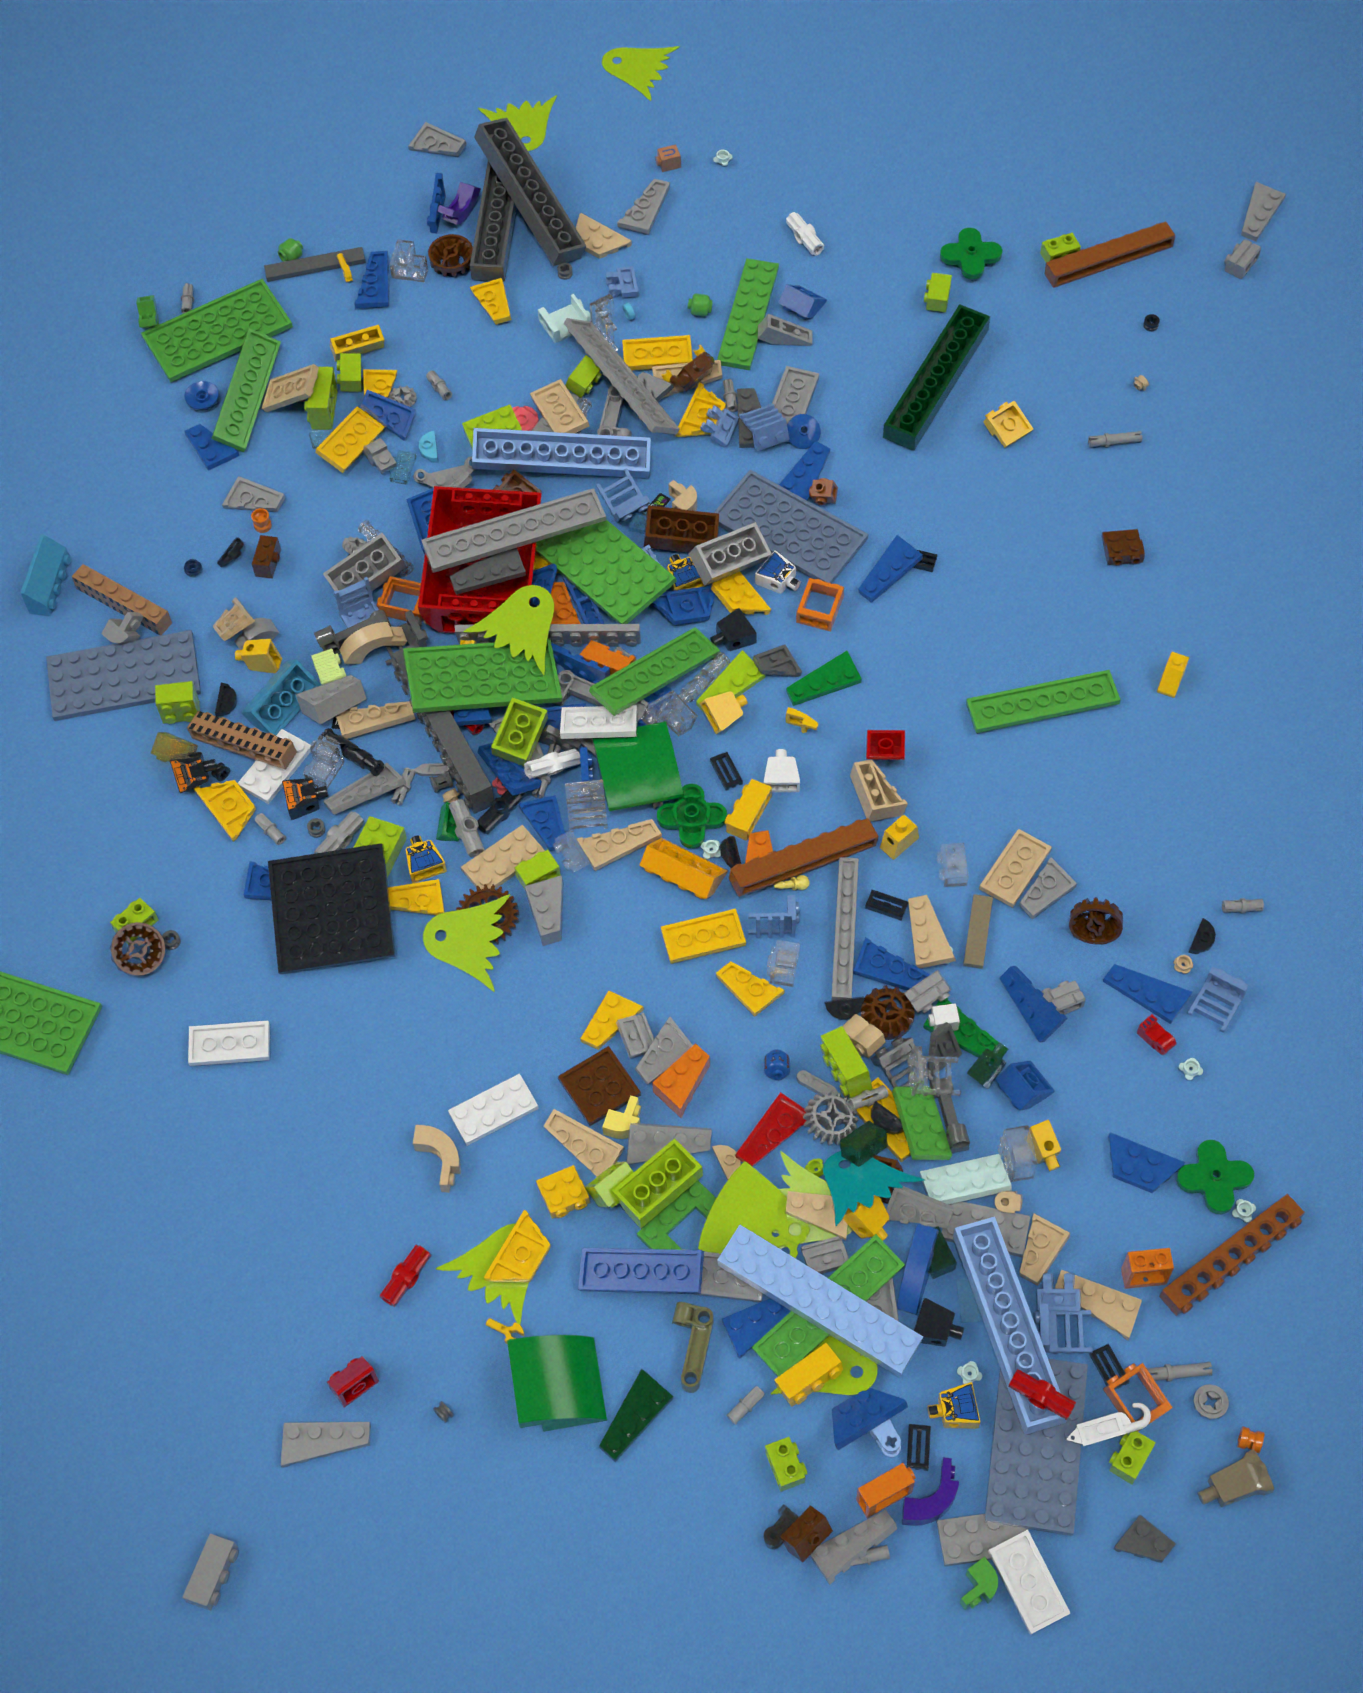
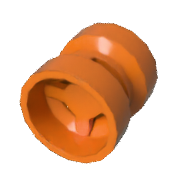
(261, 520)
(1250, 1439)

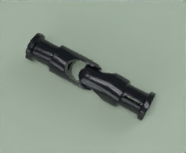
(355, 754)

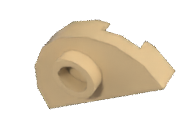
(726, 1159)

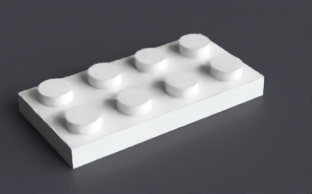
(597, 722)
(265, 779)
(229, 1043)
(493, 1109)
(1029, 1582)

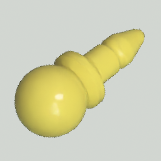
(800, 882)

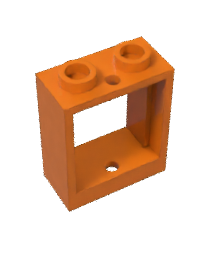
(399, 585)
(815, 618)
(1150, 1264)
(1162, 1403)
(885, 1490)

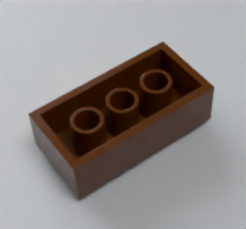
(679, 528)

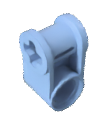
(886, 1433)

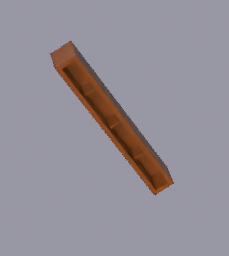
(1109, 254)
(803, 857)

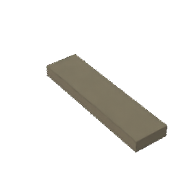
(978, 931)

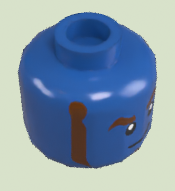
(777, 1064)

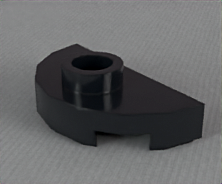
(231, 552)
(226, 700)
(729, 851)
(1204, 938)
(845, 1007)
(886, 1119)

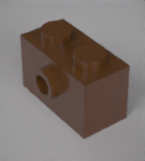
(266, 556)
(806, 1533)

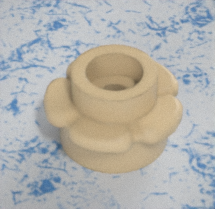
(1141, 383)
(451, 795)
(1183, 959)

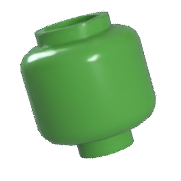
(290, 250)
(700, 305)

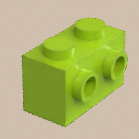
(1059, 247)
(938, 292)
(350, 372)
(583, 377)
(537, 869)
(135, 912)
(1131, 1456)
(785, 1463)

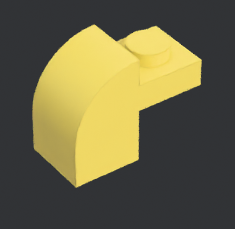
(617, 1123)

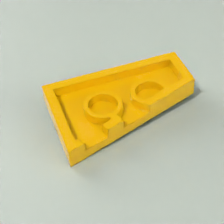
(493, 300)
(748, 989)
(603, 1024)

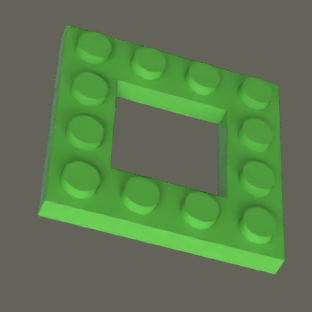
(656, 1231)

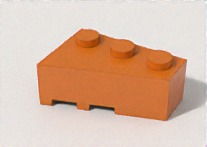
(605, 657)
(681, 1079)

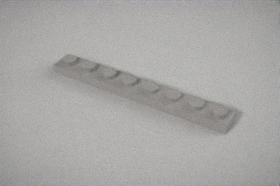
(845, 928)

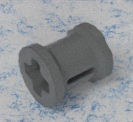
(441, 781)

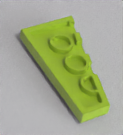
(736, 677)

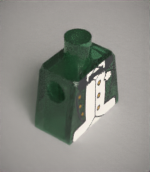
(982, 1071)

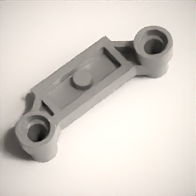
(443, 477)

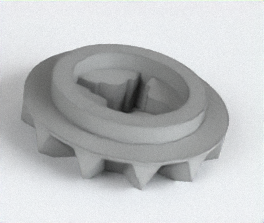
(409, 394)
(352, 544)
(1212, 1392)

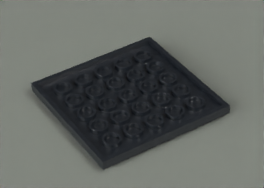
(331, 909)

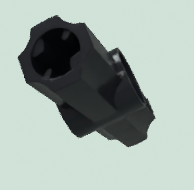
(493, 817)

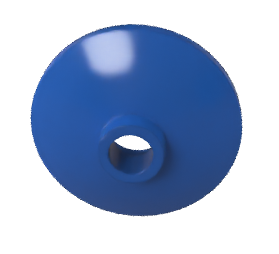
(201, 395)
(799, 439)

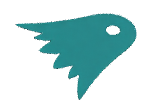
(860, 1183)

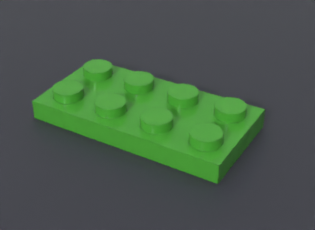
(921, 1125)

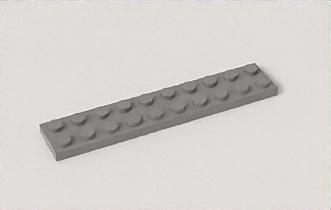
(621, 376)
(513, 530)
(572, 634)

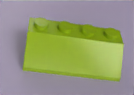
(658, 1182)

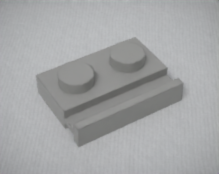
(635, 1034)
(825, 1255)

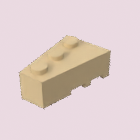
(875, 793)

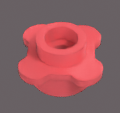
(498, 784)

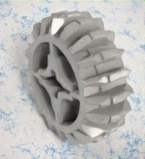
(815, 1119)

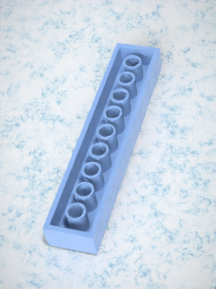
(560, 453)
(820, 1301)
(1006, 1316)

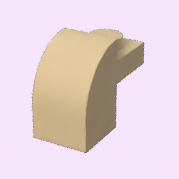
(684, 498)

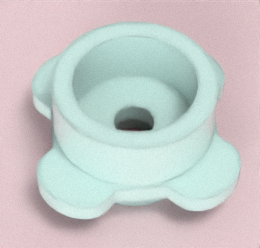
(722, 157)
(711, 844)
(1191, 1063)
(1242, 1204)
(969, 1367)

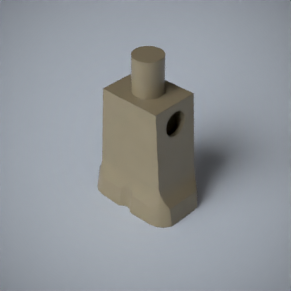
(1238, 1481)

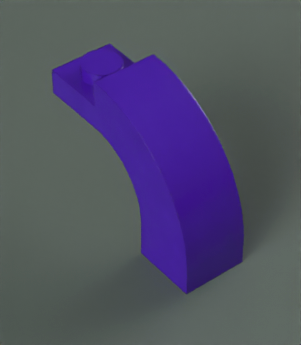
(462, 205)
(930, 1509)

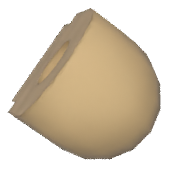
(1009, 1201)

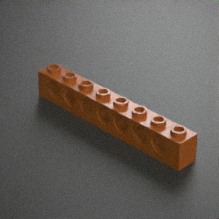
(1284, 1208)

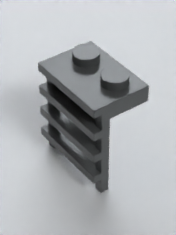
(412, 632)
(894, 1056)

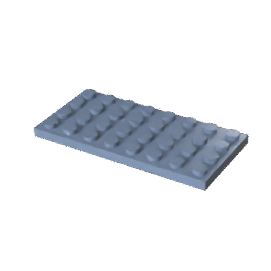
(792, 526)
(119, 674)
(1038, 1472)

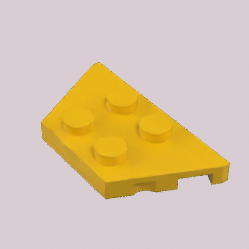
(696, 412)
(738, 593)
(228, 806)
(520, 1253)

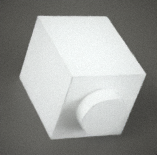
(943, 1014)

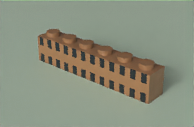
(121, 598)
(242, 739)

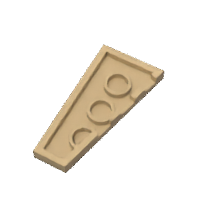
(366, 720)
(613, 845)
(928, 937)
(584, 1143)

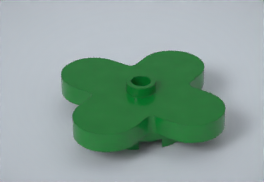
(971, 253)
(691, 816)
(1216, 1191)

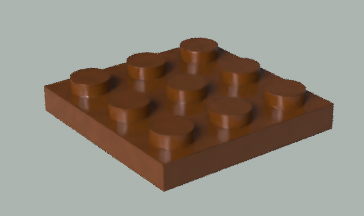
(599, 1085)

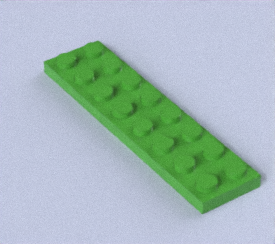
(747, 313)
(246, 390)
(654, 671)
(1042, 701)
(796, 1337)

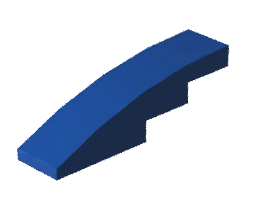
(586, 608)
(917, 1269)

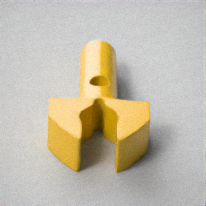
(345, 268)
(504, 1329)

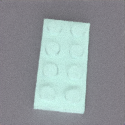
(966, 1180)

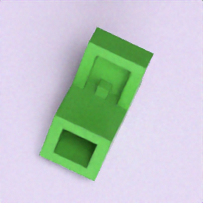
(147, 311)
(985, 1581)

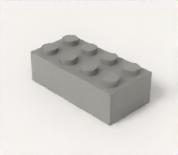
(730, 553)
(373, 560)

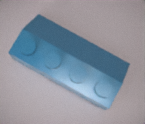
(45, 576)
(277, 700)

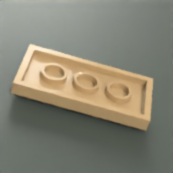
(290, 388)
(559, 408)
(498, 861)
(1015, 868)

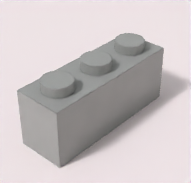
(211, 1572)

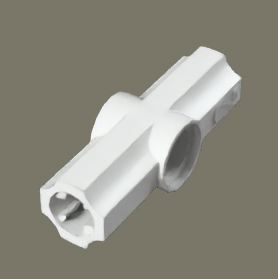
(805, 233)
(552, 763)

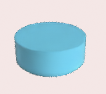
(628, 311)

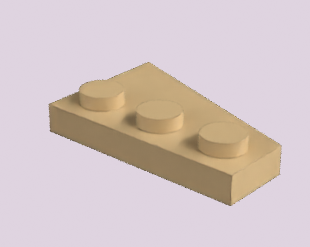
(815, 1210)
(1042, 1248)

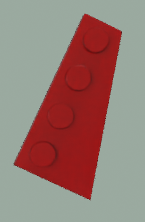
(775, 1126)

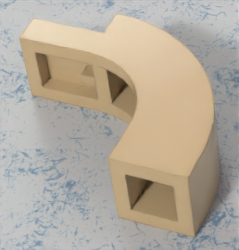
(368, 638)
(437, 1142)

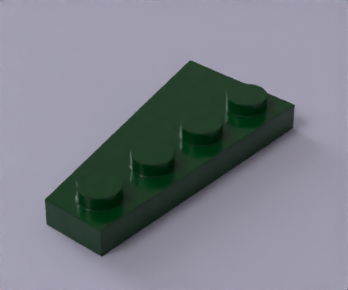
(637, 1412)

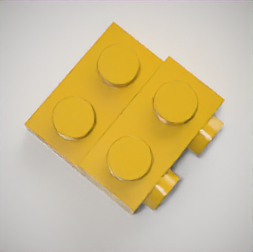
(1007, 423)
(563, 1192)

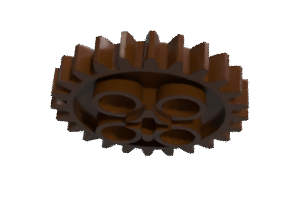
(507, 910)

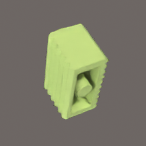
(327, 666)

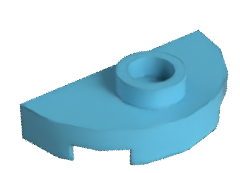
(427, 446)

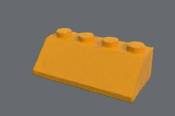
(682, 868)

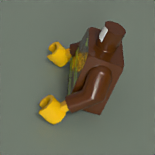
(693, 371)

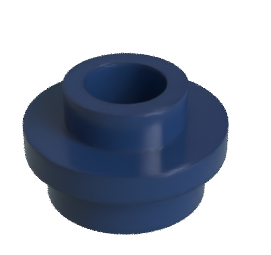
(192, 563)

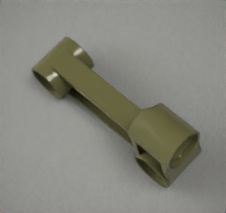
(688, 1316)

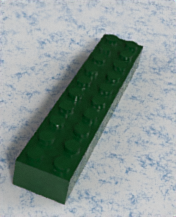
(936, 377)

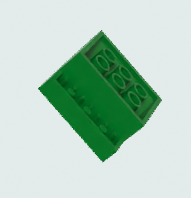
(638, 767)
(556, 1381)

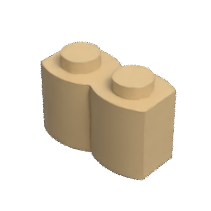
(864, 1036)

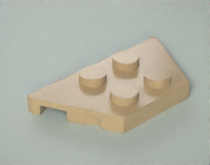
(599, 238)
(233, 621)

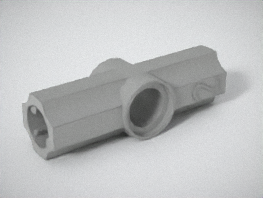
(466, 827)
(341, 835)

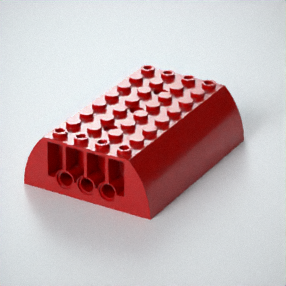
(456, 509)

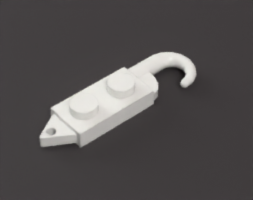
(1109, 1427)

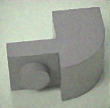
(379, 456)
(260, 629)
(123, 630)

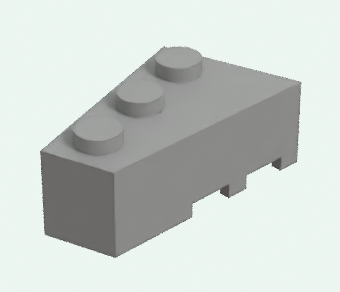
(331, 698)
(546, 907)

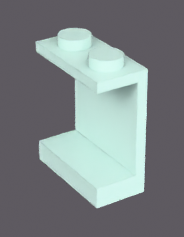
(554, 321)

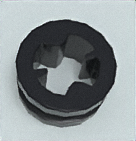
(1151, 326)
(221, 773)

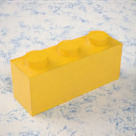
(357, 342)
(748, 809)
(809, 1375)

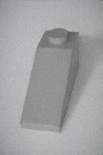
(782, 332)

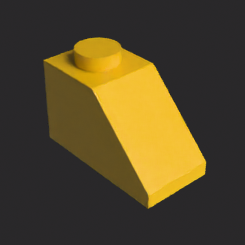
(1173, 674)

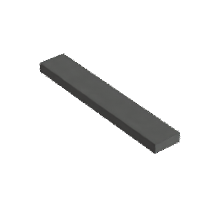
(313, 264)

